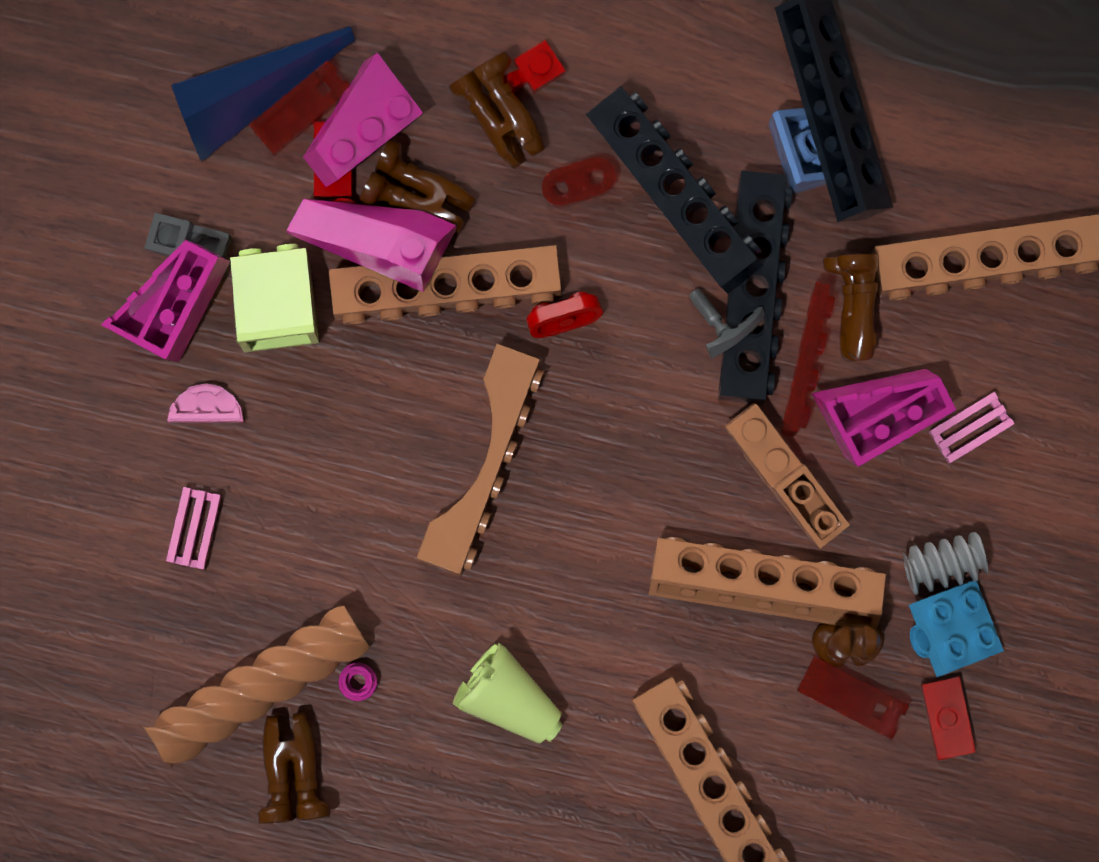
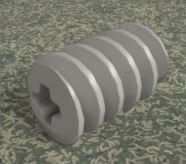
(945, 562)

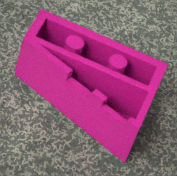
(363, 120)
(171, 302)
(882, 412)

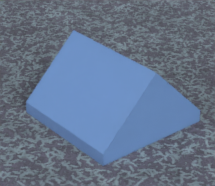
(796, 149)

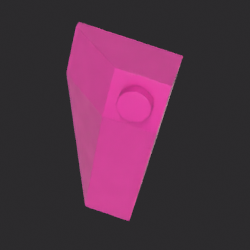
(383, 239)

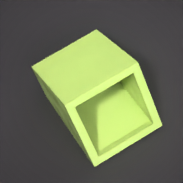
(273, 298)

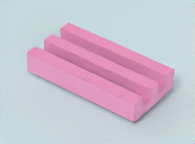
(998, 411)
(200, 496)

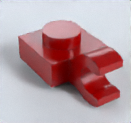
(535, 68)

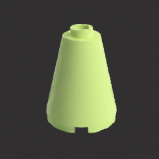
(508, 697)

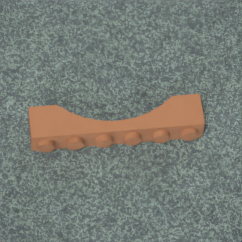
(451, 535)

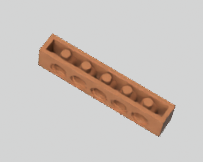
(1079, 232)
(539, 262)
(750, 594)
(652, 708)

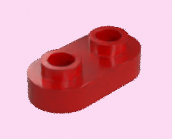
(556, 318)

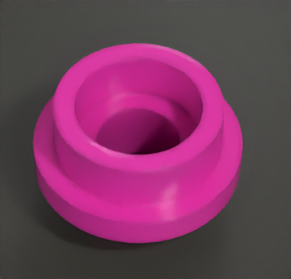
(345, 681)

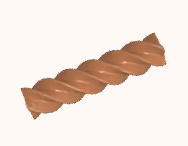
(251, 690)

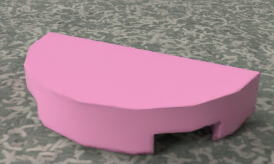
(205, 405)

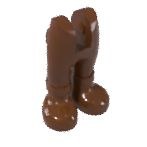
(516, 117)
(432, 185)
(859, 292)
(837, 644)
(276, 759)

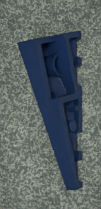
(230, 98)

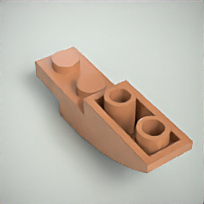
(786, 476)

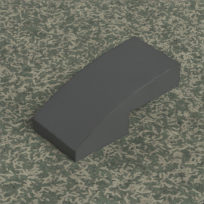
(170, 232)

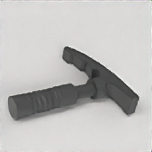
(726, 336)

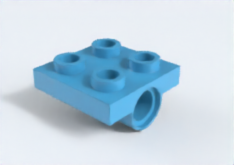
(954, 629)

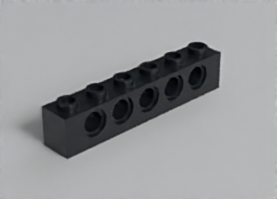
(834, 109)
(611, 120)
(753, 191)

